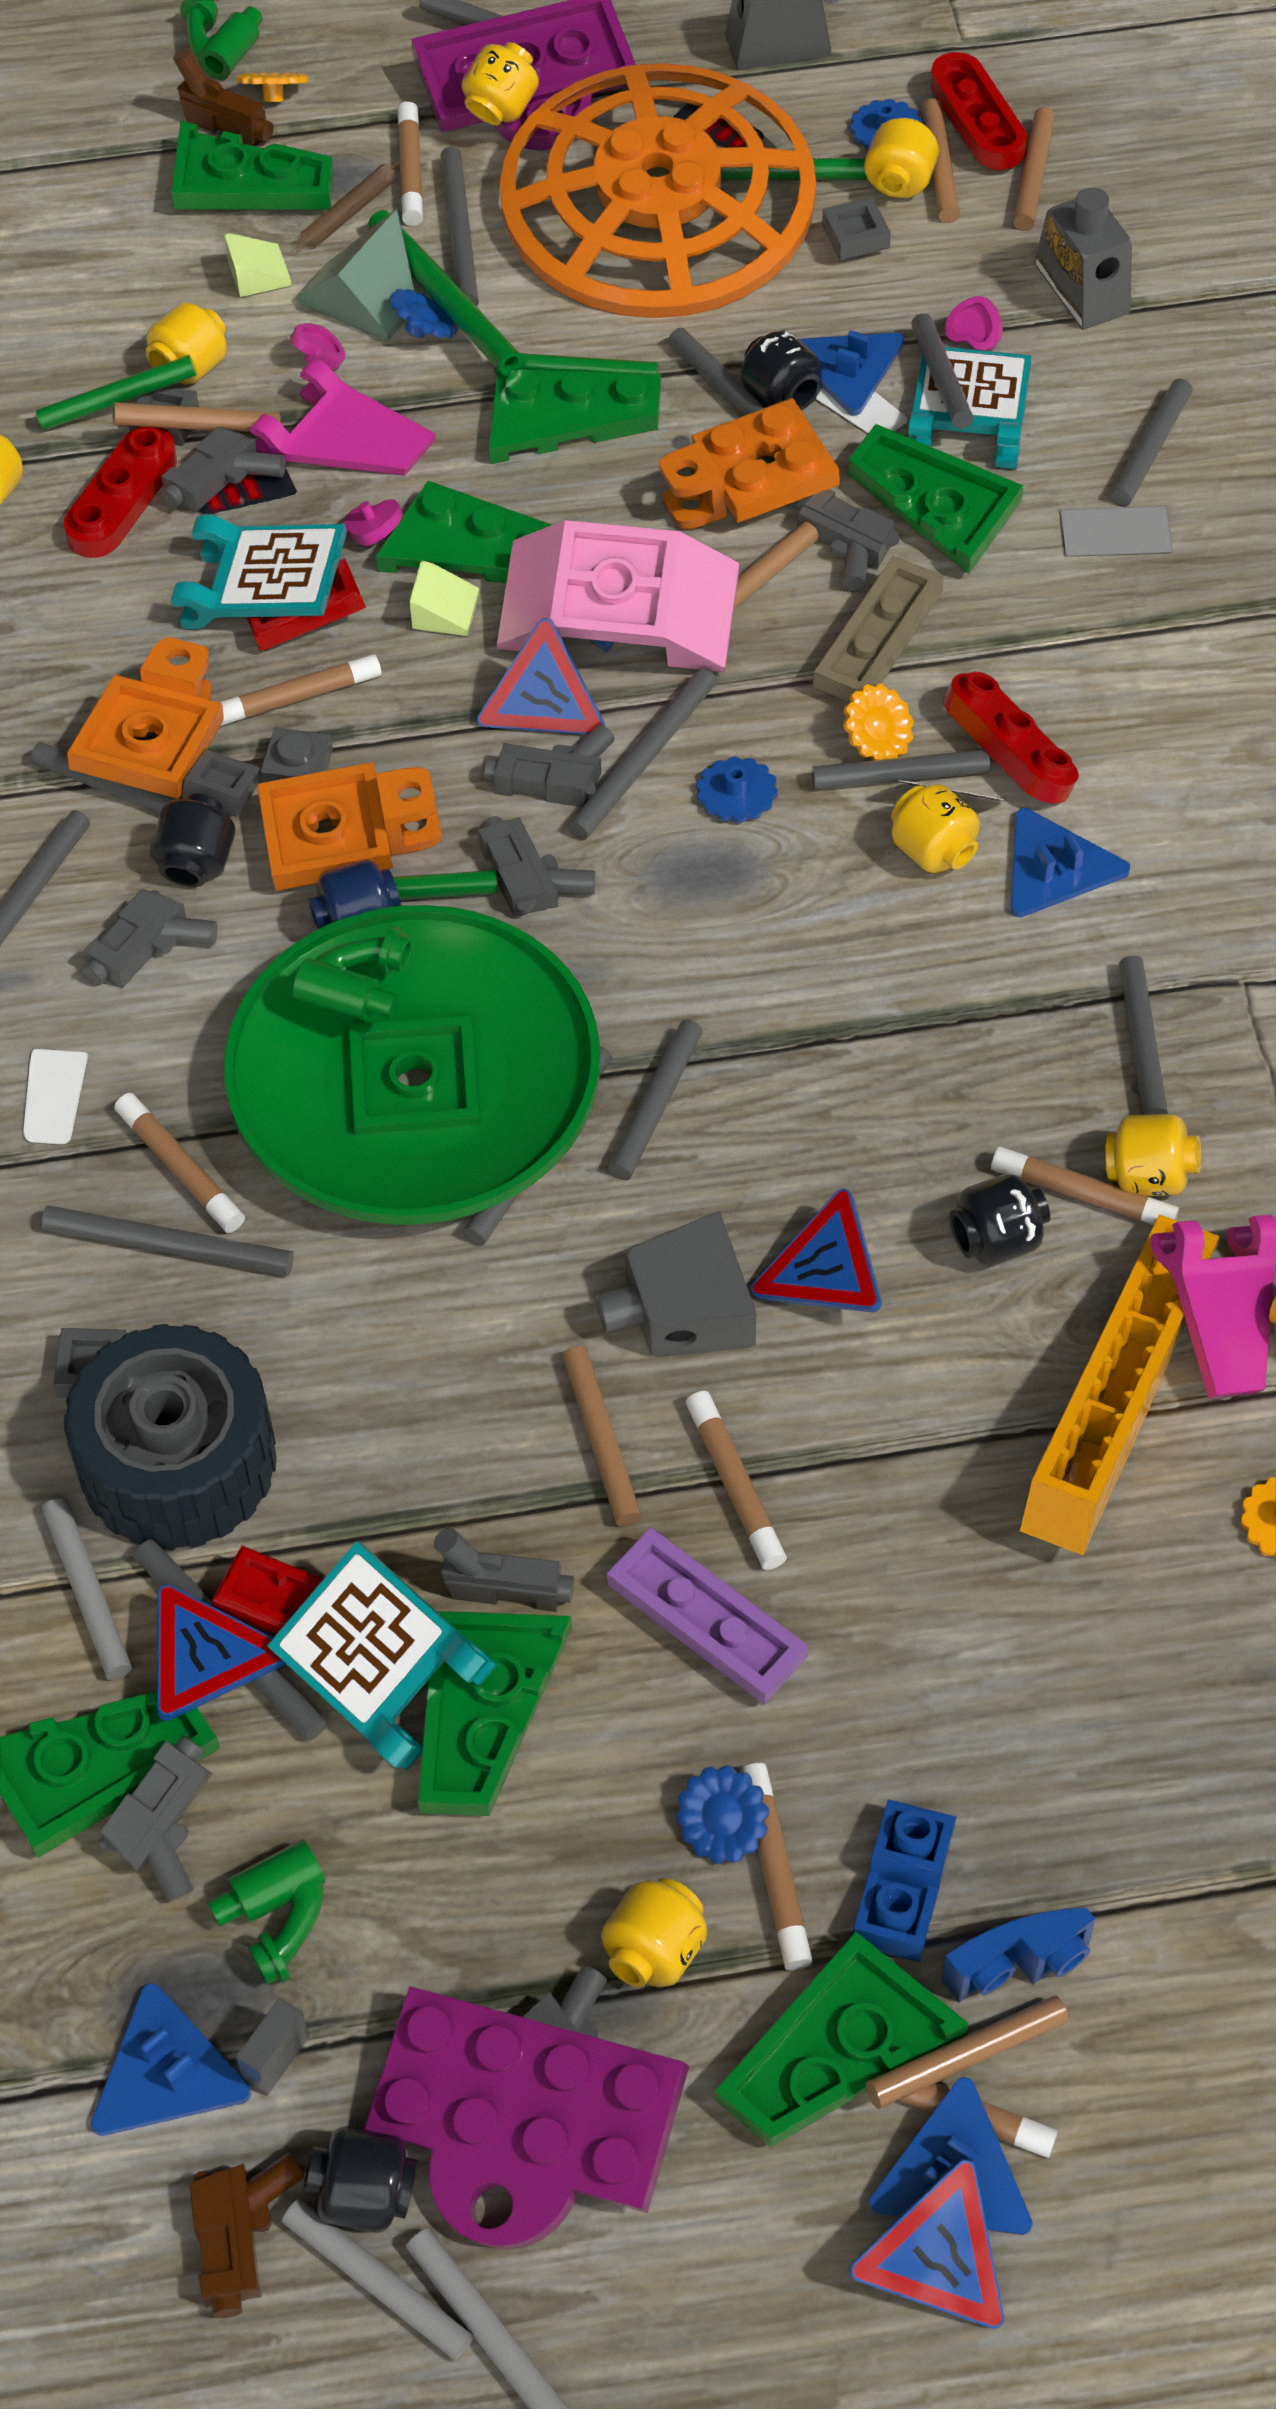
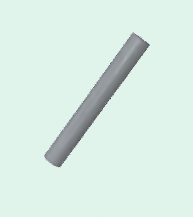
(86, 1589)
(378, 2280)
(482, 2322)

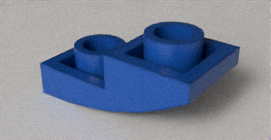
(904, 1879)
(1036, 1943)

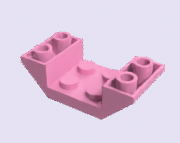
(622, 589)

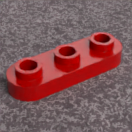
(978, 110)
(114, 507)
(1010, 737)

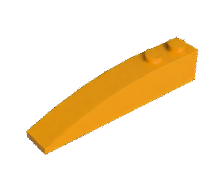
(1108, 1404)

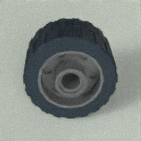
(171, 1436)

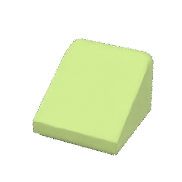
(255, 264)
(442, 601)

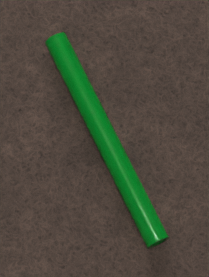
(457, 305)

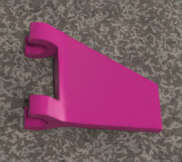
(344, 429)
(1225, 1301)

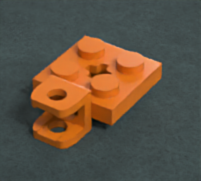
(729, 475)
(165, 702)
(362, 807)

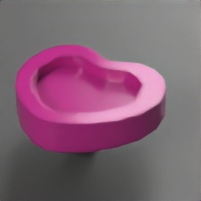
(975, 323)
(318, 344)
(372, 522)

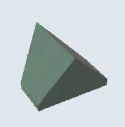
(361, 279)

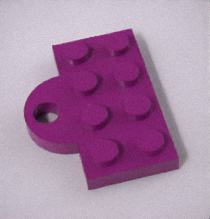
(566, 46)
(523, 2113)

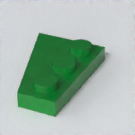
(241, 176)
(562, 406)
(935, 493)
(455, 534)
(479, 1729)
(81, 1768)
(835, 2037)

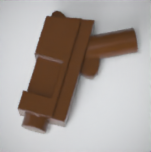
(218, 108)
(224, 2220)

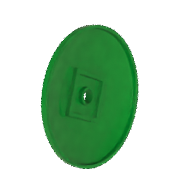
(477, 1011)

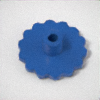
(874, 115)
(422, 314)
(736, 789)
(722, 1814)

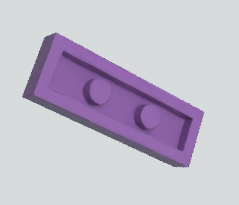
(707, 1615)

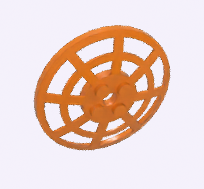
(658, 201)

